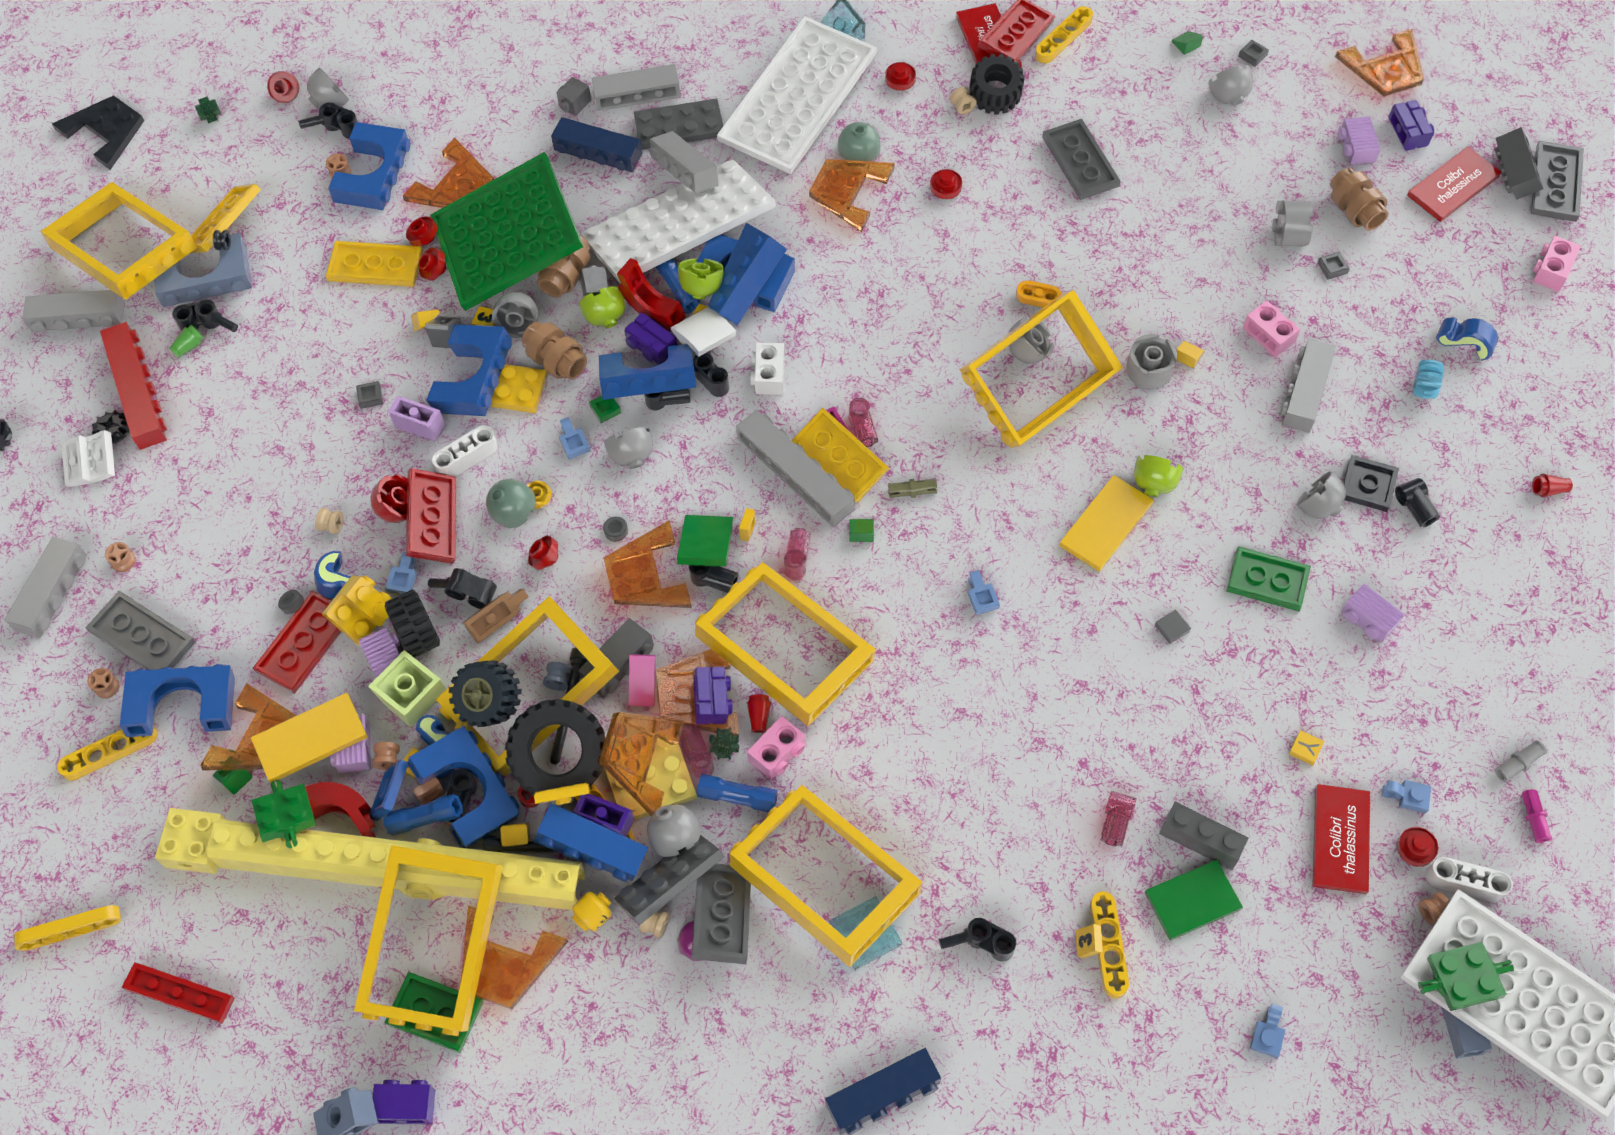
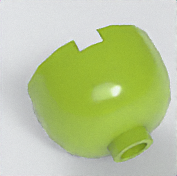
(700, 278)
(603, 308)
(1156, 475)

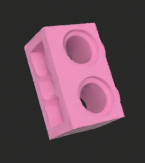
(1556, 263)
(1271, 328)
(771, 744)

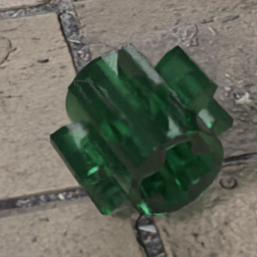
(207, 109)
(724, 743)

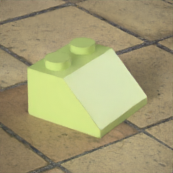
(407, 688)

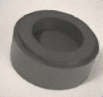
(615, 529)
(290, 601)

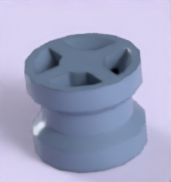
(557, 676)

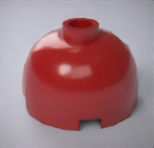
(390, 498)

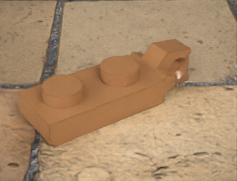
(494, 615)

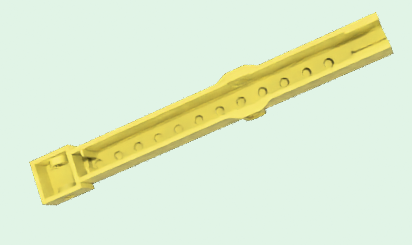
(209, 842)

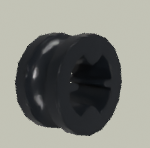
(221, 239)

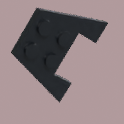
(110, 121)

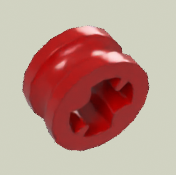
(526, 803)

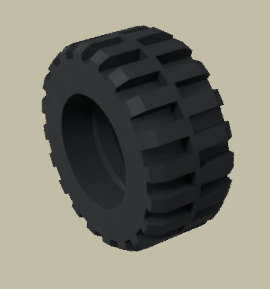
(531, 723)

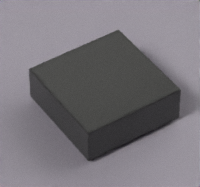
(1253, 53)
(1333, 265)
(369, 394)
(1172, 626)

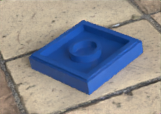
(388, 790)

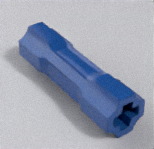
(669, 272)
(717, 789)
(406, 819)

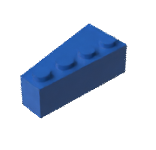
(746, 273)
(590, 843)

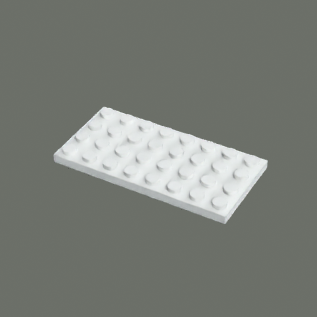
(797, 94)
(678, 220)
(1550, 1013)

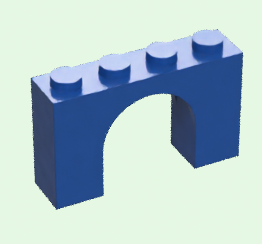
(374, 188)
(770, 295)
(622, 381)
(474, 394)
(147, 687)
(460, 751)

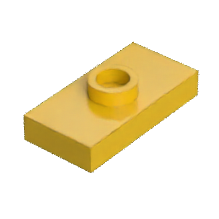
(563, 794)

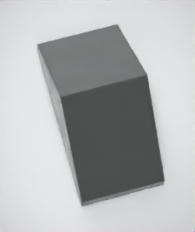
(440, 330)

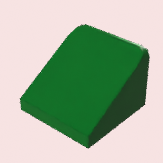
(1188, 41)
(861, 530)
(233, 779)

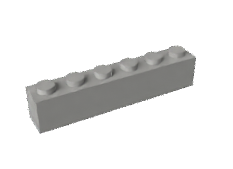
(795, 468)

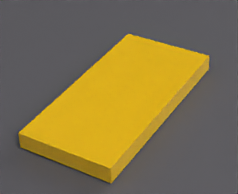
(223, 215)
(374, 263)
(841, 454)
(1106, 523)
(309, 737)

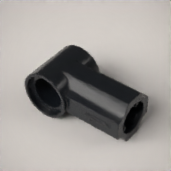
(667, 398)
(1415, 496)
(714, 577)
(464, 793)

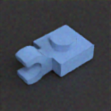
(573, 440)
(403, 577)
(981, 596)
(1411, 794)
(1268, 1036)

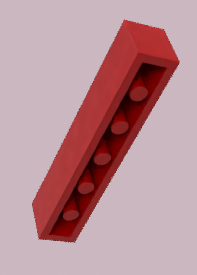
(133, 385)

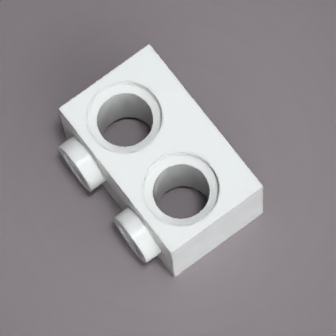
(769, 368)

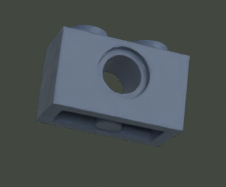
(347, 1114)

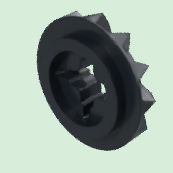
(118, 432)

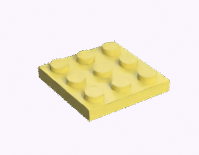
(666, 773)

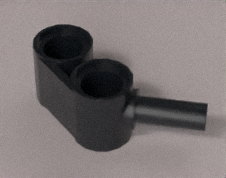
(333, 119)
(201, 313)
(711, 374)
(464, 584)
(988, 943)

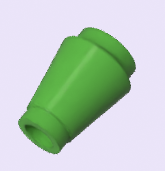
(186, 341)

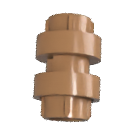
(1359, 199)
(564, 274)
(555, 351)

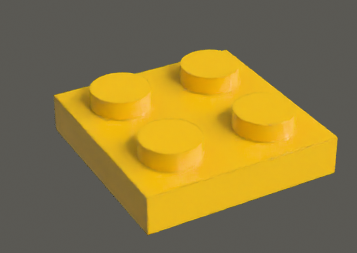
(519, 388)

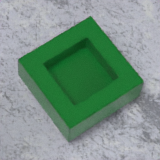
(605, 408)

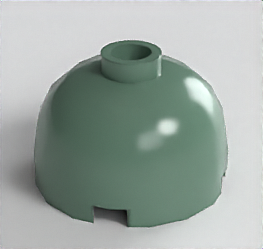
(859, 142)
(510, 502)

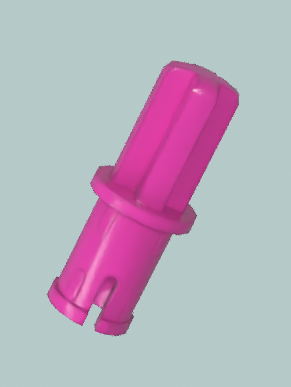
(1536, 816)

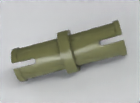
(912, 488)

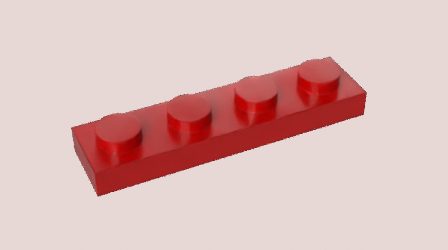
(178, 992)

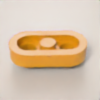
(1038, 293)

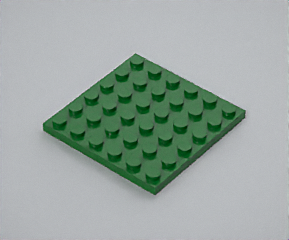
(506, 231)

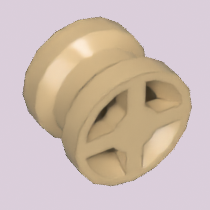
(963, 100)
(329, 521)
(656, 924)

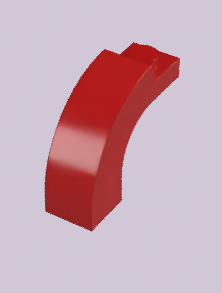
(646, 299)
(339, 798)

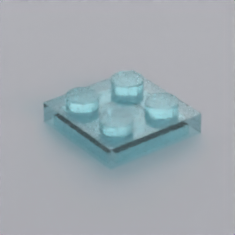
(849, 920)

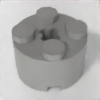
(1293, 223)
(1151, 361)

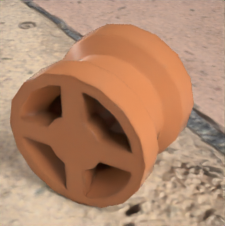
(337, 163)
(115, 552)
(103, 677)
(385, 755)
(1432, 908)

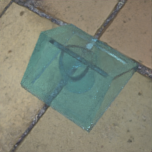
(845, 19)

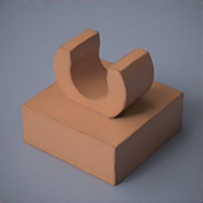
(428, 791)

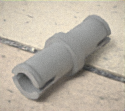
(1520, 761)

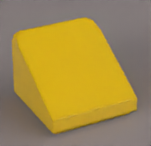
(420, 318)
(1189, 354)
(515, 834)

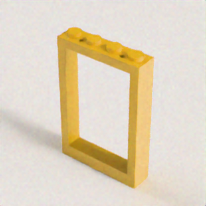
(92, 210)
(1090, 340)
(829, 689)
(579, 694)
(491, 877)
(871, 928)

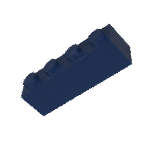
(596, 144)
(883, 1091)

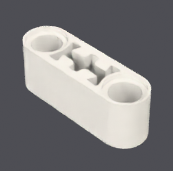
(465, 451)
(1468, 879)

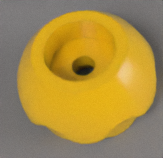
(543, 491)

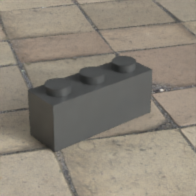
(1518, 163)
(625, 641)
(1203, 835)

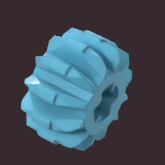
(1428, 379)

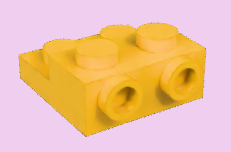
(358, 608)

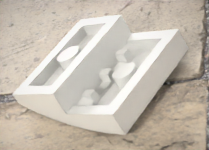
(703, 331)
(88, 459)

